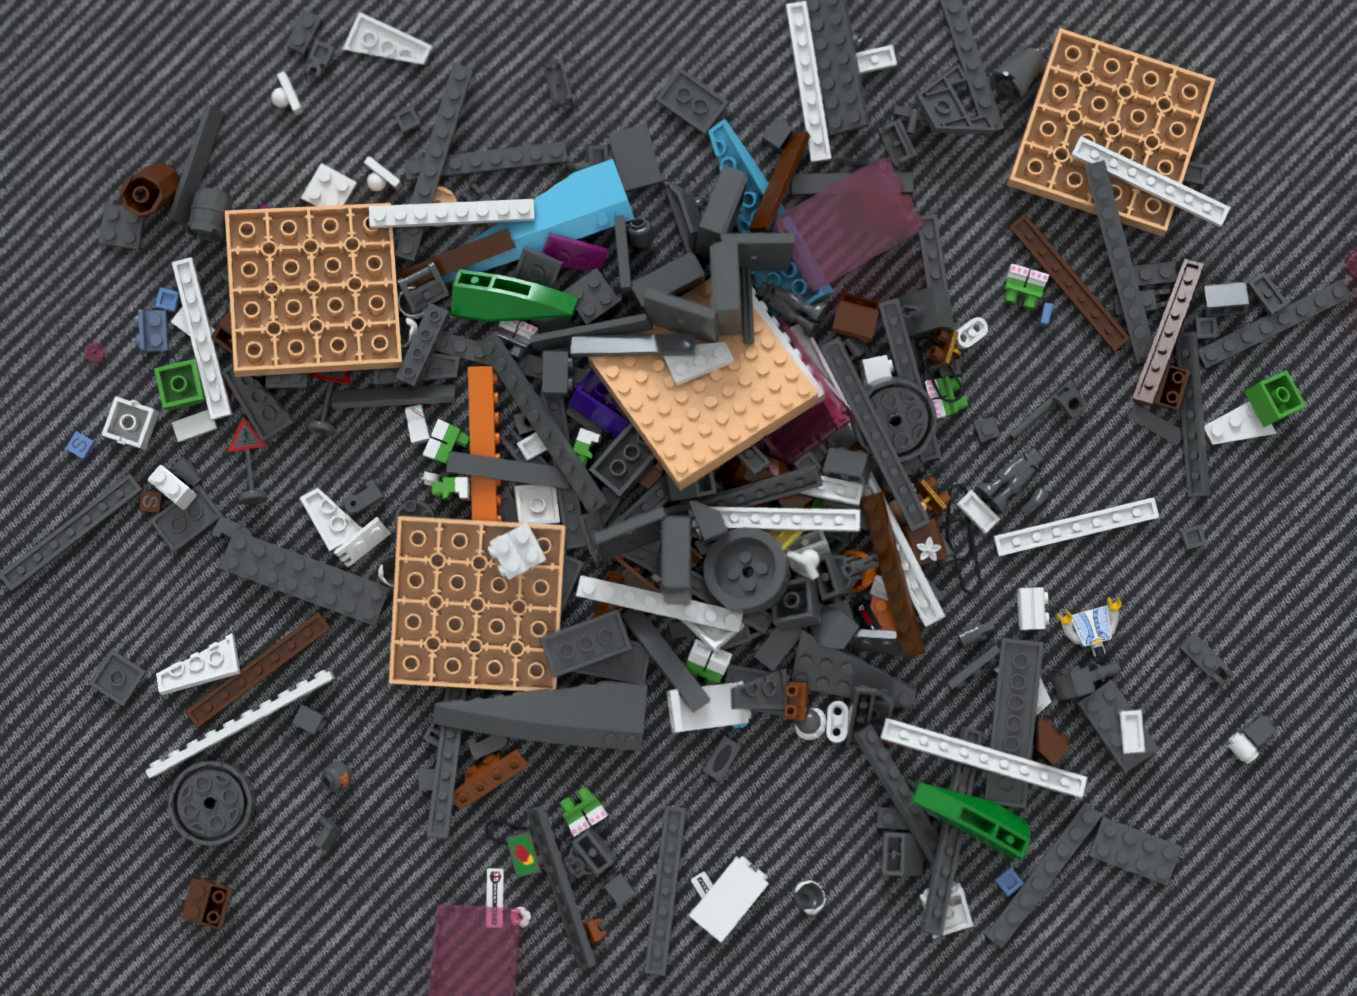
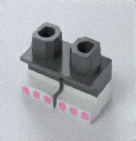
(516, 337)

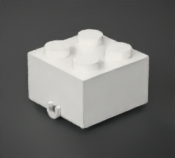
(130, 423)

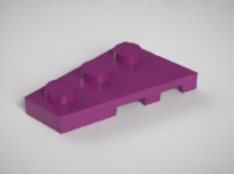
(574, 252)

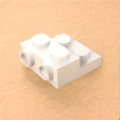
(516, 551)
(958, 912)

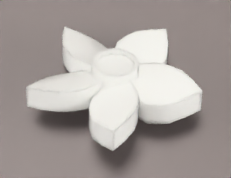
(928, 549)

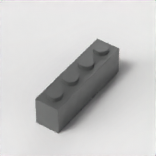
(777, 645)

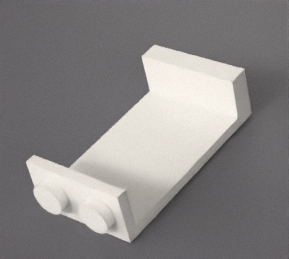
(713, 714)
(729, 898)

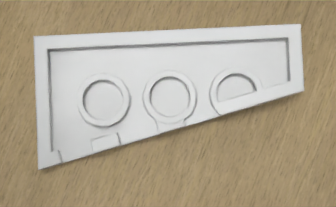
(382, 40)
(209, 665)

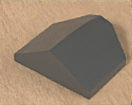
(835, 628)

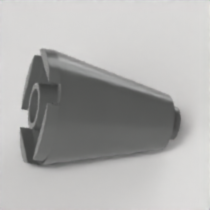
(1017, 75)

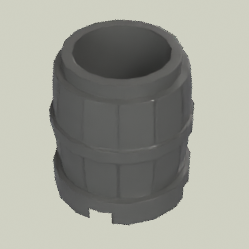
(208, 214)

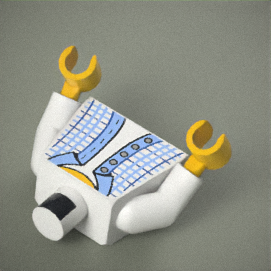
(1092, 626)

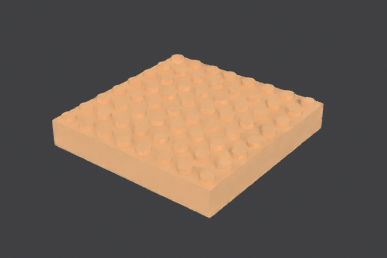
(1121, 103)
(311, 291)
(714, 415)
(464, 620)

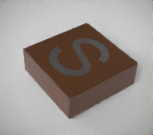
(151, 501)

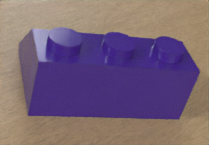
(590, 402)

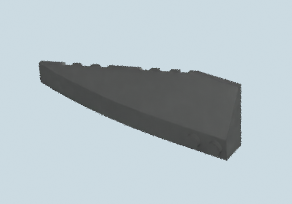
(584, 715)

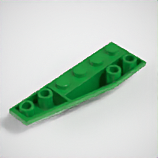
(506, 298)
(978, 818)

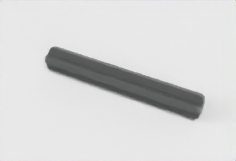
(747, 305)

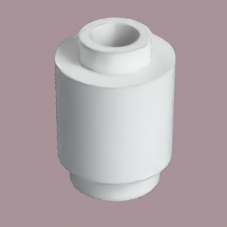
(1243, 747)

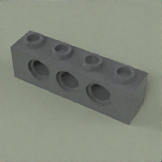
(423, 345)

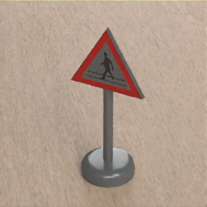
(322, 427)
(246, 439)

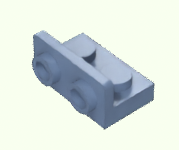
(152, 331)

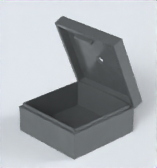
(755, 250)
(673, 278)
(705, 322)
(675, 548)

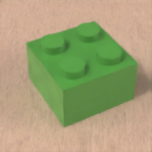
(180, 385)
(1275, 398)

